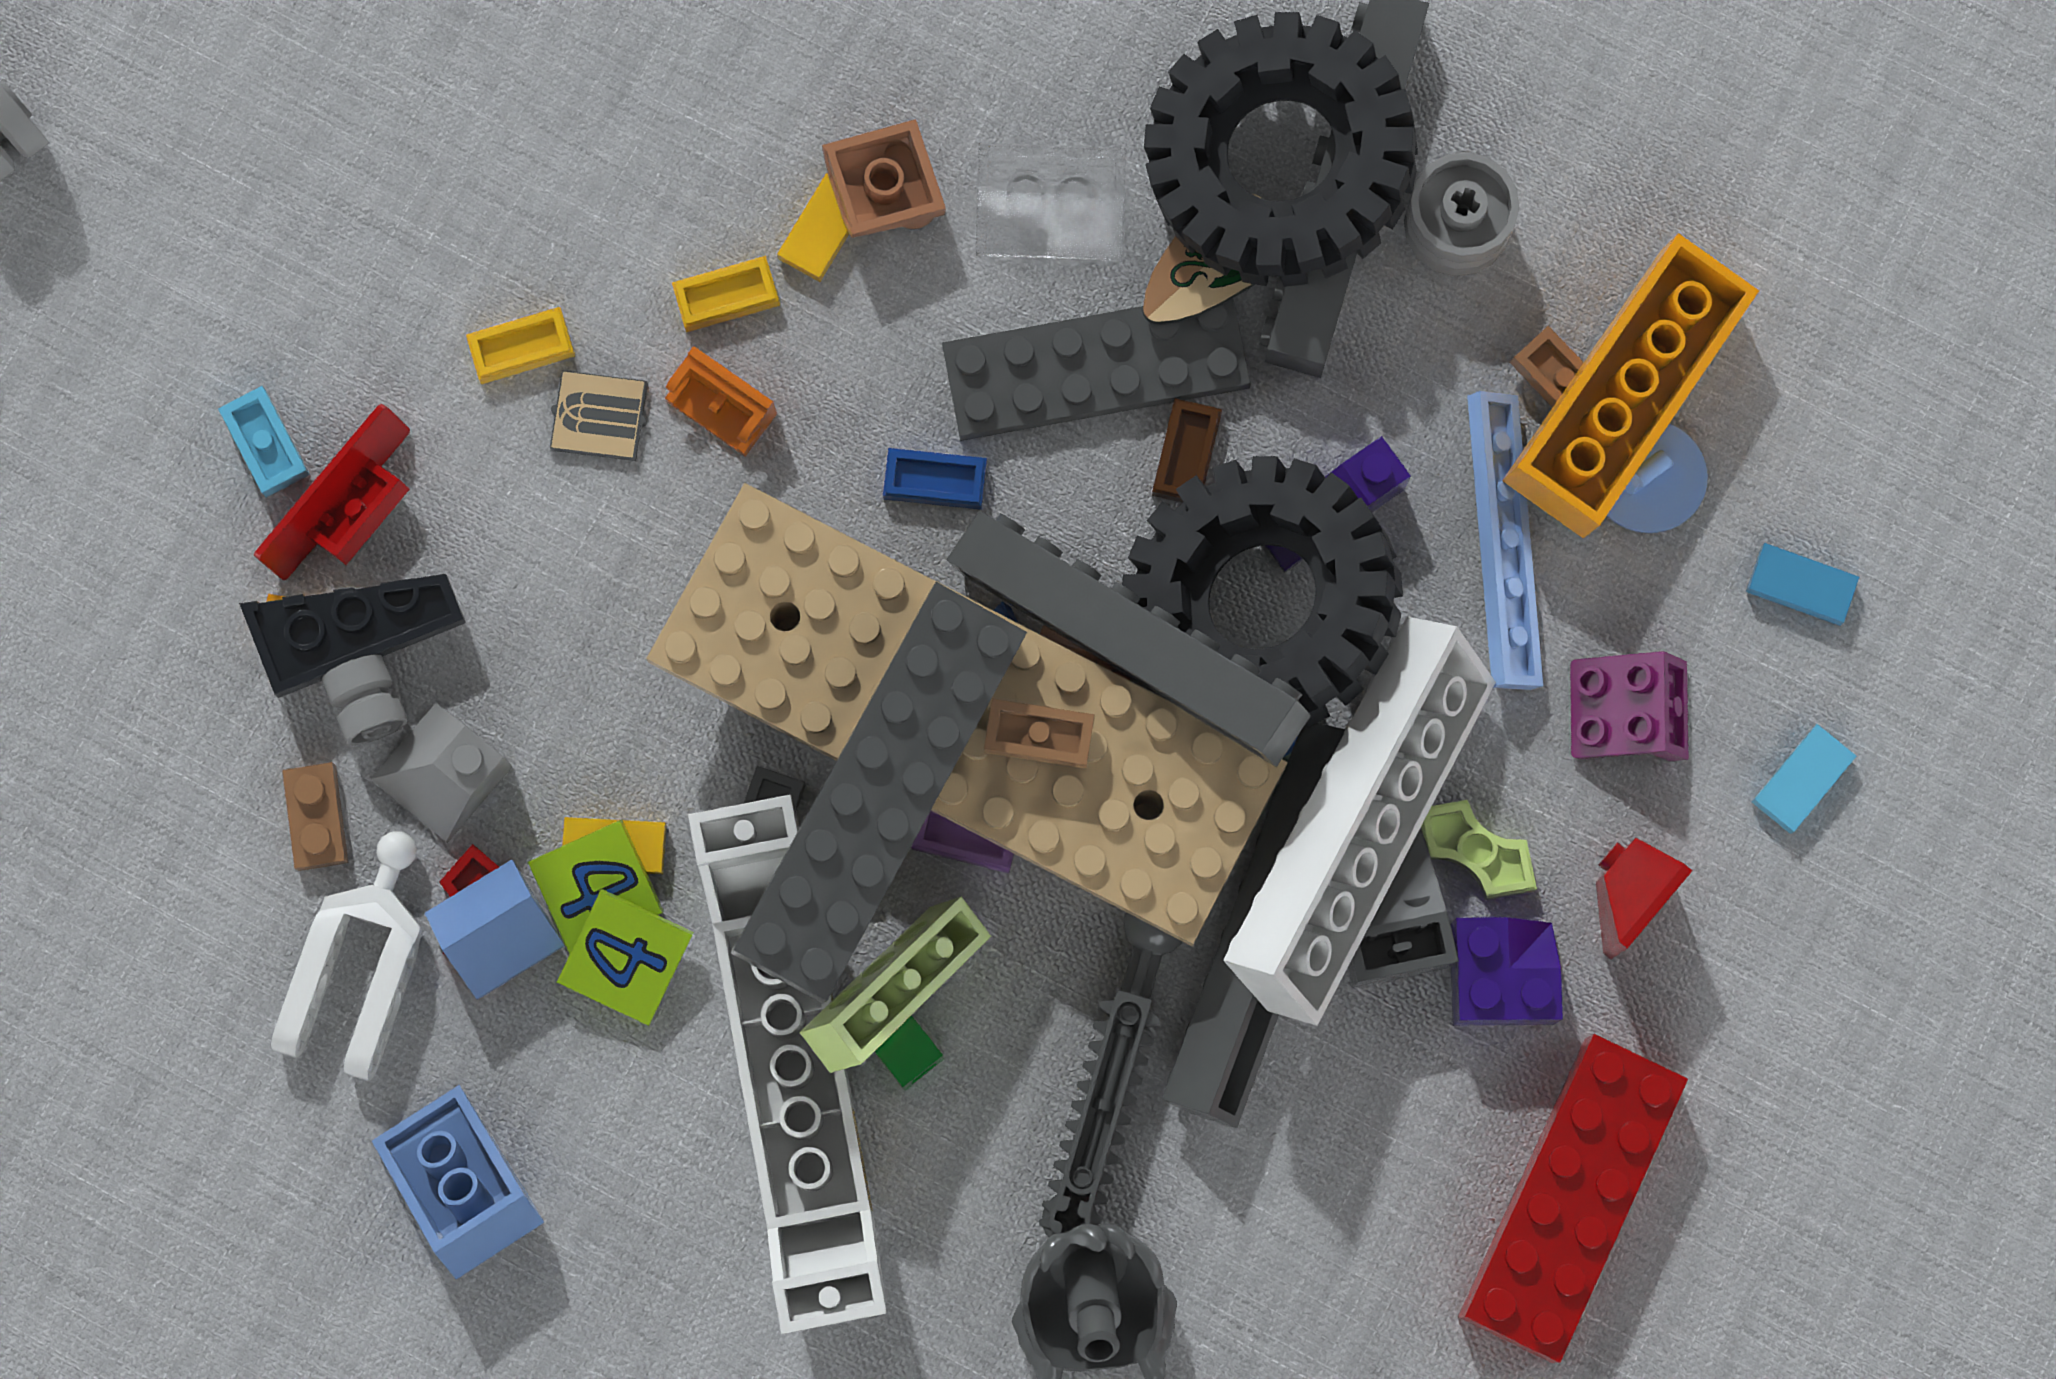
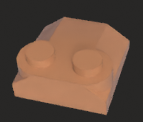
(883, 180)

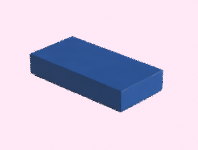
(934, 478)

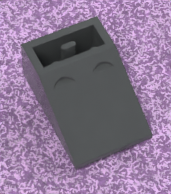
(1409, 928)

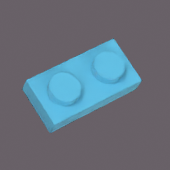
(264, 441)

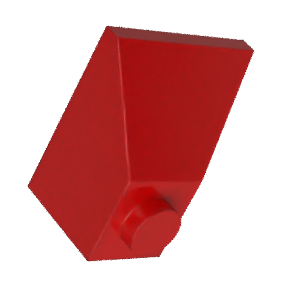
(1633, 891)

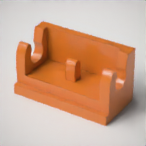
(720, 401)

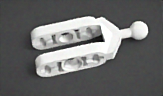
(314, 969)

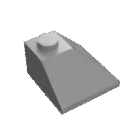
(442, 772)

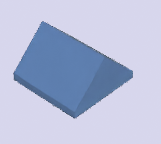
(493, 930)

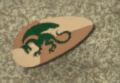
(1187, 287)

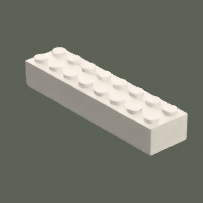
(1360, 821)

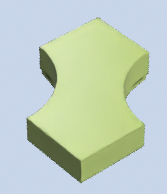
(1496, 863)

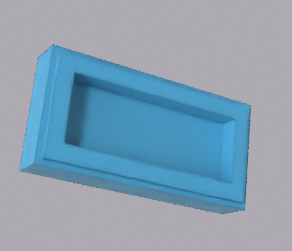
(1802, 584)

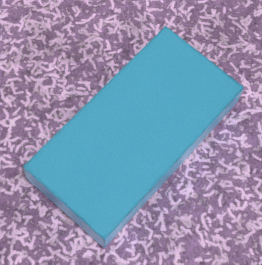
(1804, 779)

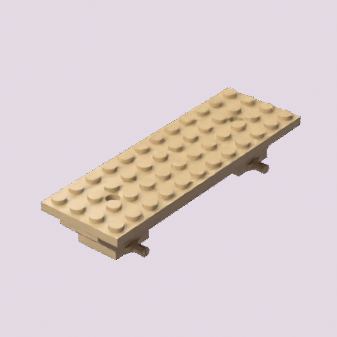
(805, 625)

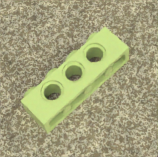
(895, 985)

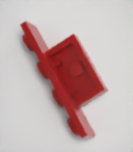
(343, 501)

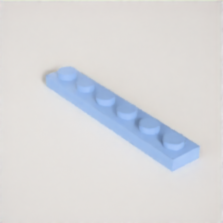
(1504, 543)

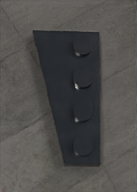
(315, 633)

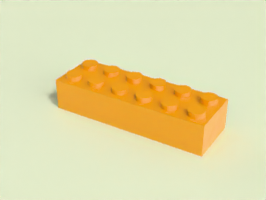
(1630, 386)

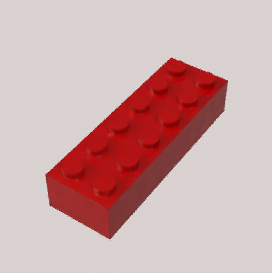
(1573, 1198)

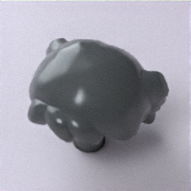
(1094, 1304)

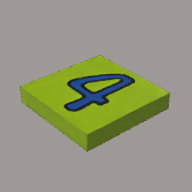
(578, 871)
(625, 957)

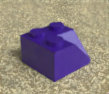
(1505, 972)

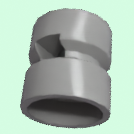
(363, 695)

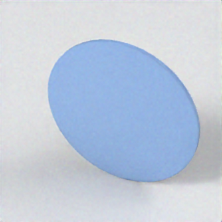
(1665, 486)

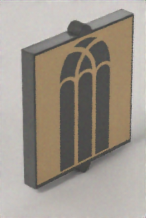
(598, 415)

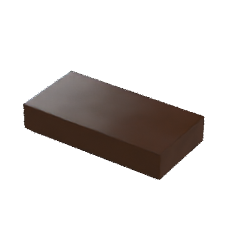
(1186, 447)

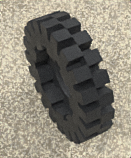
(1268, 65)
(1289, 510)

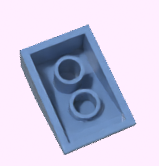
(457, 1182)

